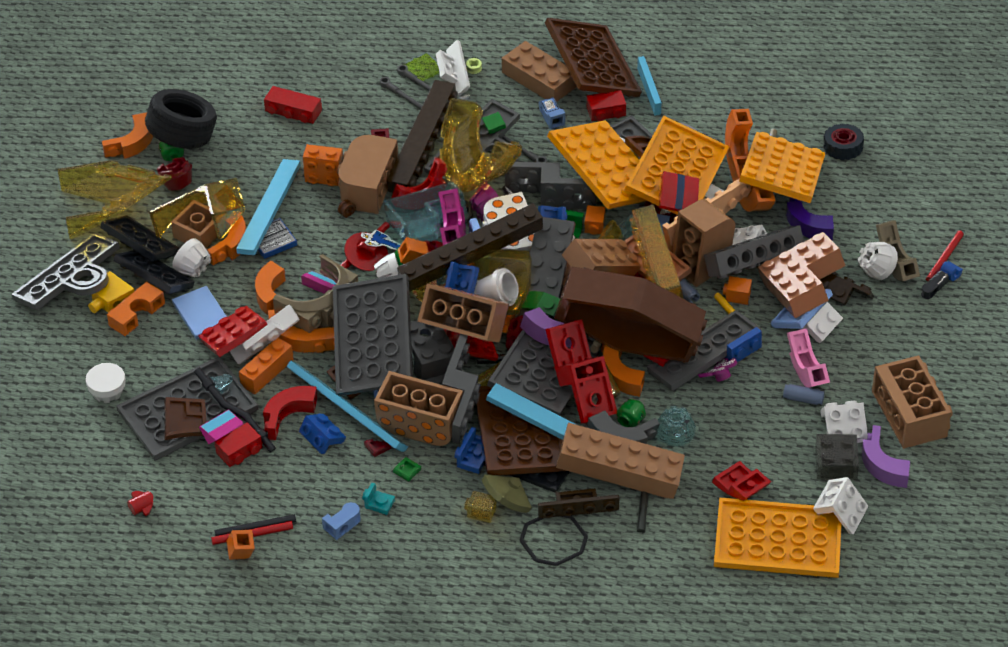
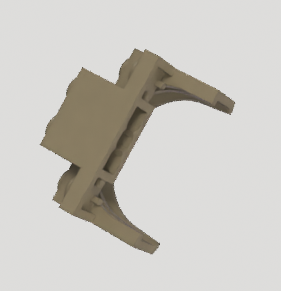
(319, 311)

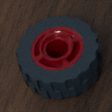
(843, 141)

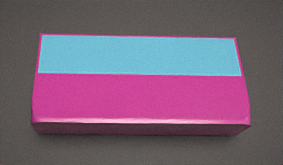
(317, 282)
(220, 426)

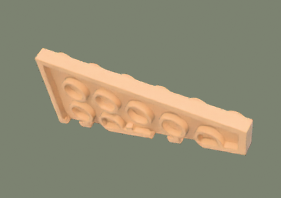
(723, 201)

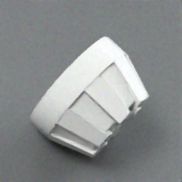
(191, 258)
(878, 259)
(387, 266)
(106, 382)

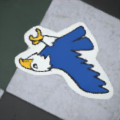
(378, 238)

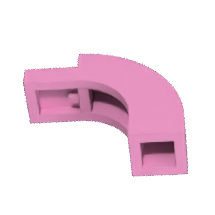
(804, 360)

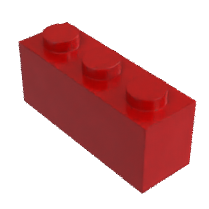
(292, 104)

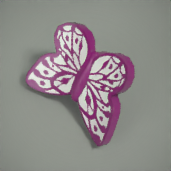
(721, 370)

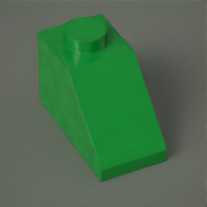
(545, 301)

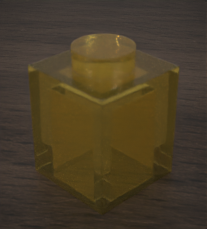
(480, 506)

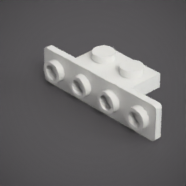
(453, 67)
(276, 326)

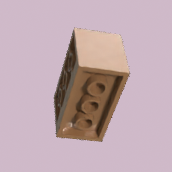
(911, 401)

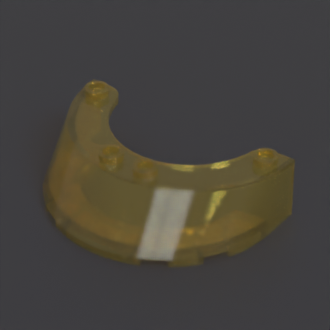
(463, 151)

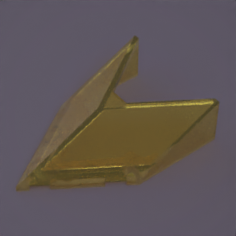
(109, 183)
(223, 201)

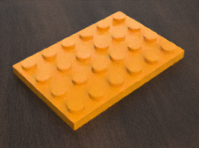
(677, 151)
(600, 160)
(782, 167)
(777, 538)

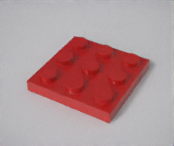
(232, 331)

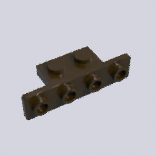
(843, 288)
(578, 502)

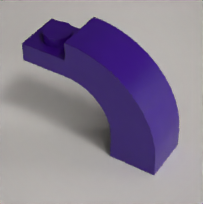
(809, 223)

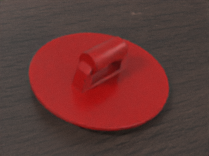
(362, 255)

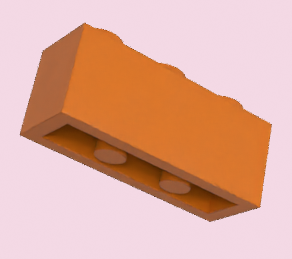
(266, 365)

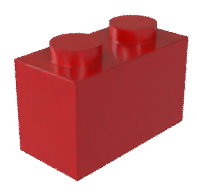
(606, 105)
(238, 445)

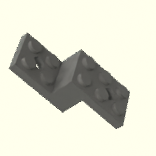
(545, 179)
(430, 353)
(461, 380)

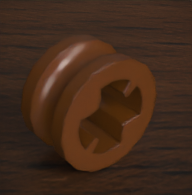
(346, 208)

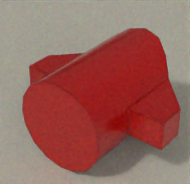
(141, 502)

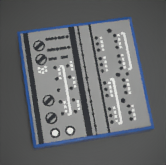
(276, 239)

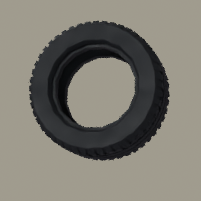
(180, 118)

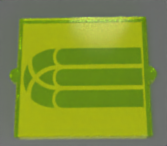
(423, 67)

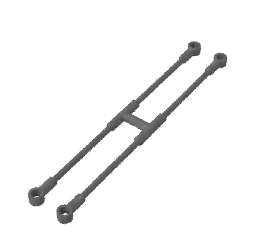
(413, 77)

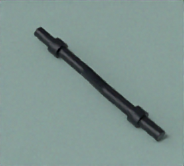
(209, 385)

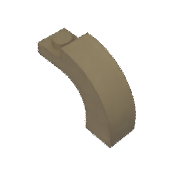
(906, 266)

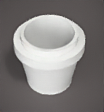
(498, 286)

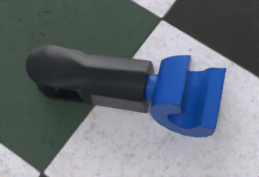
(947, 272)

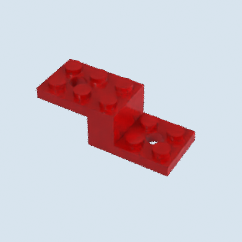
(577, 368)

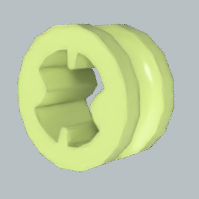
(473, 66)

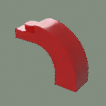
(434, 179)
(288, 402)

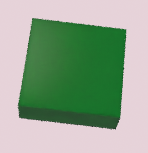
(493, 122)
(407, 469)

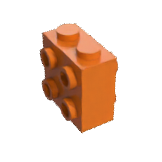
(322, 164)

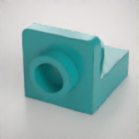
(377, 500)

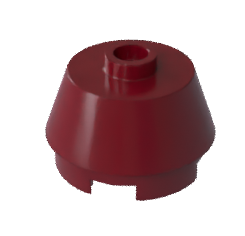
(179, 170)

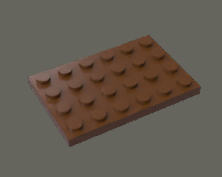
(592, 57)
(513, 443)

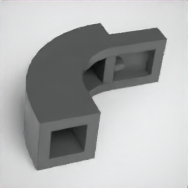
(641, 433)

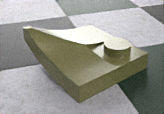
(508, 492)

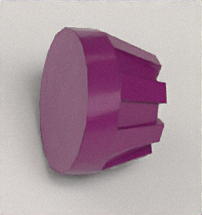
(480, 198)

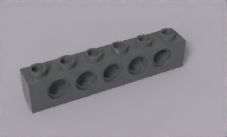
(752, 251)

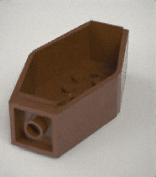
(632, 314)

